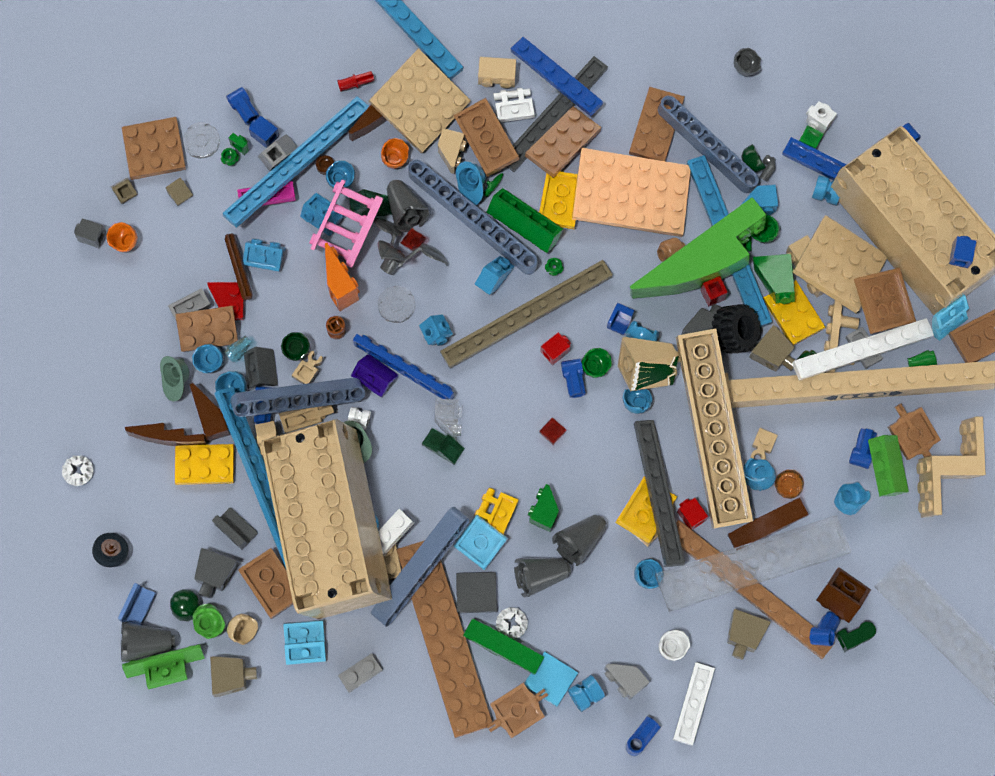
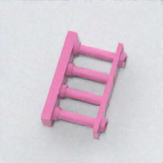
(365, 221)

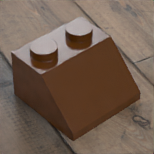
(843, 595)

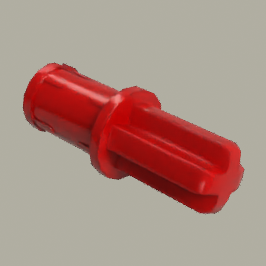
(355, 80)

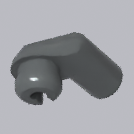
(770, 168)

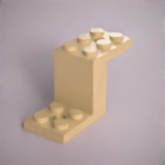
(935, 468)

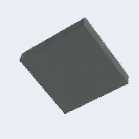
(476, 592)

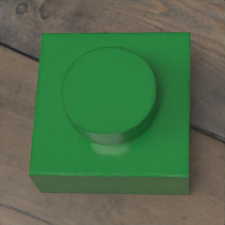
(811, 137)
(239, 143)

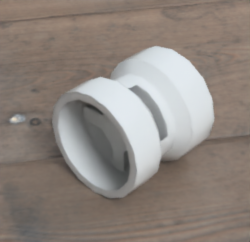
(359, 417)

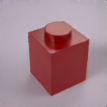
(714, 291)
(555, 348)
(692, 513)

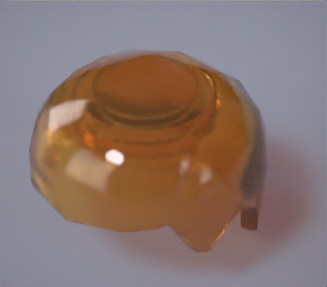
(789, 484)

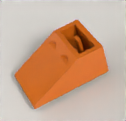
(341, 287)

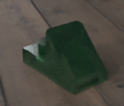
(443, 446)

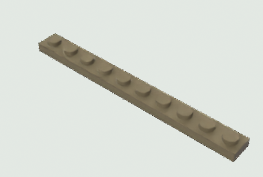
(526, 314)

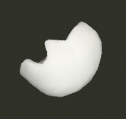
(673, 645)

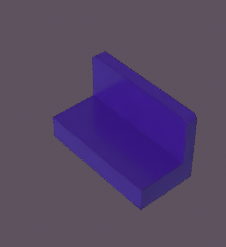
(374, 374)

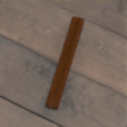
(238, 266)

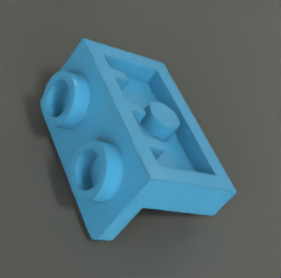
(315, 211)
(263, 255)

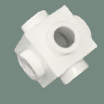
(820, 116)

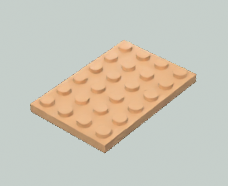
(631, 192)

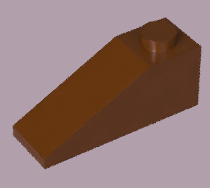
(210, 415)

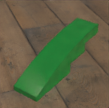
(503, 646)

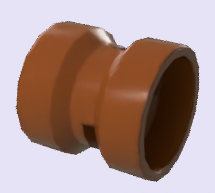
(335, 331)

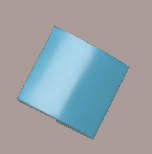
(950, 318)
(304, 642)

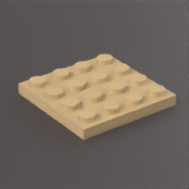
(419, 100)
(836, 259)

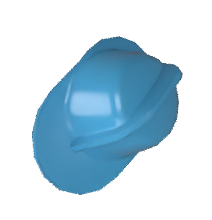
(470, 181)

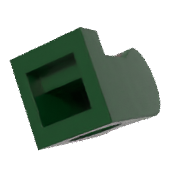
(857, 637)

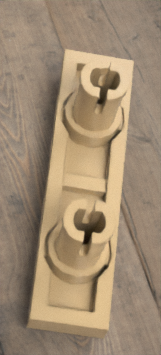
(836, 322)

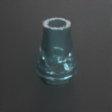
(238, 348)

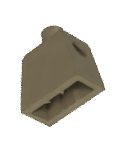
(773, 350)
(745, 632)
(229, 675)

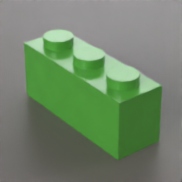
(888, 465)

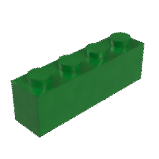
(524, 220)

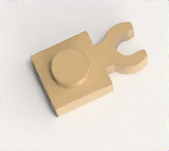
(306, 371)
(763, 443)

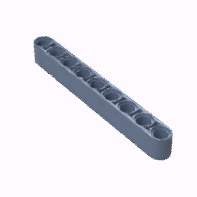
(474, 224)

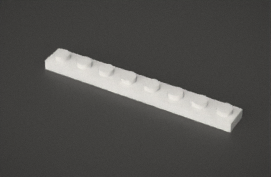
(862, 349)

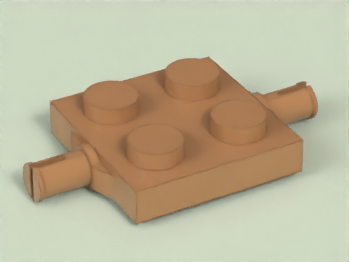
(914, 432)
(517, 710)

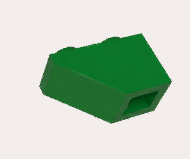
(545, 511)

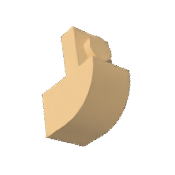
(265, 431)

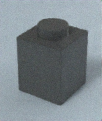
(90, 233)

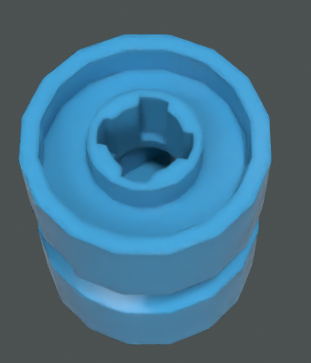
(824, 191)
(586, 693)

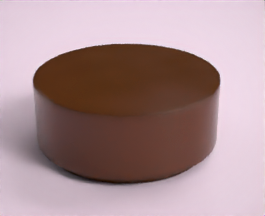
(323, 164)

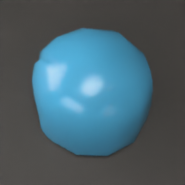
(338, 171)
(207, 358)
(229, 380)
(637, 401)
(645, 573)

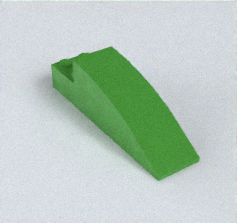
(708, 256)

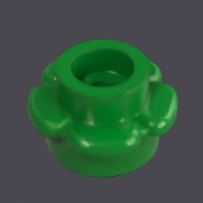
(229, 152)
(554, 262)

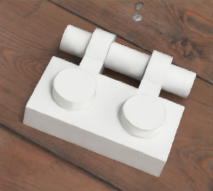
(515, 109)

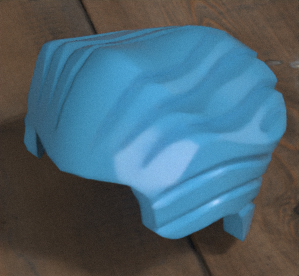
(640, 332)
(759, 474)
(851, 498)

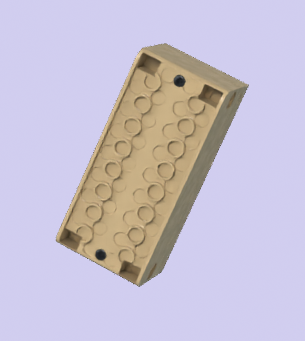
(915, 218)
(326, 520)

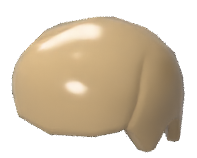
(242, 628)

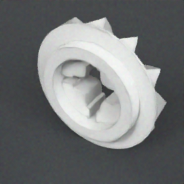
(77, 479)
(520, 619)

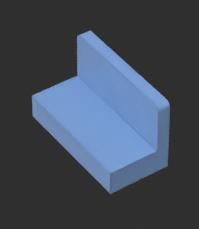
(136, 605)

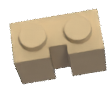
(497, 71)

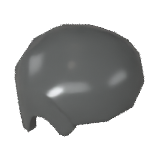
(747, 62)

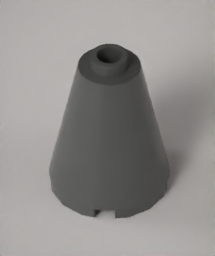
(405, 206)
(579, 539)
(539, 573)
(144, 641)

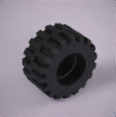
(737, 328)

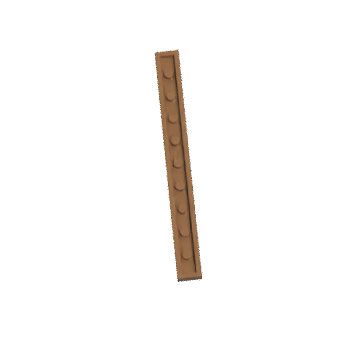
(757, 595)

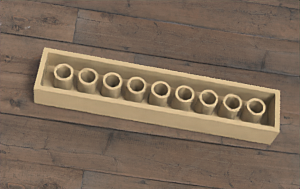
(714, 428)

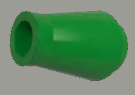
(923, 359)

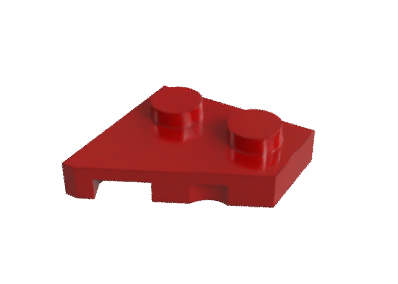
(227, 295)

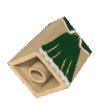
(647, 363)

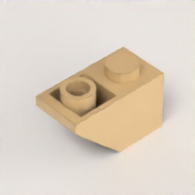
(450, 148)

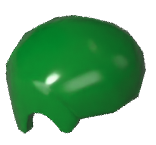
(770, 231)
(596, 362)

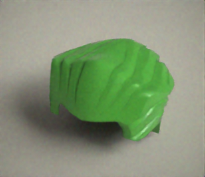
(208, 621)

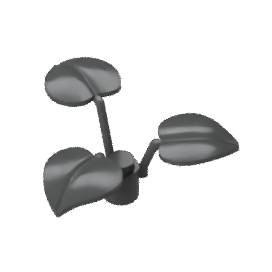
(394, 257)

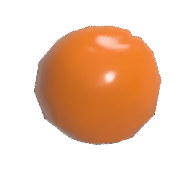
(394, 153)
(121, 237)

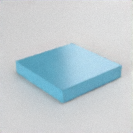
(480, 542)
(553, 677)

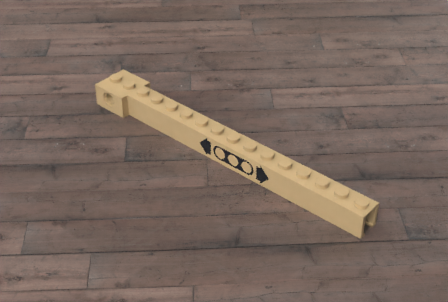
(861, 384)

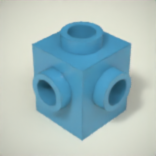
(436, 330)

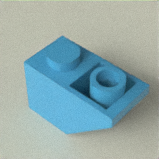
(765, 197)
(494, 274)

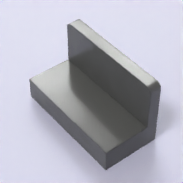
(260, 367)
(235, 528)

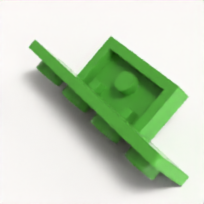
(165, 667)

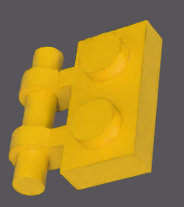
(502, 510)

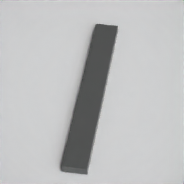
(559, 106)
(659, 493)

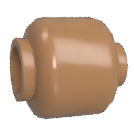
(668, 248)

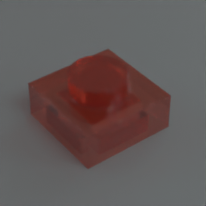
(413, 240)
(552, 431)

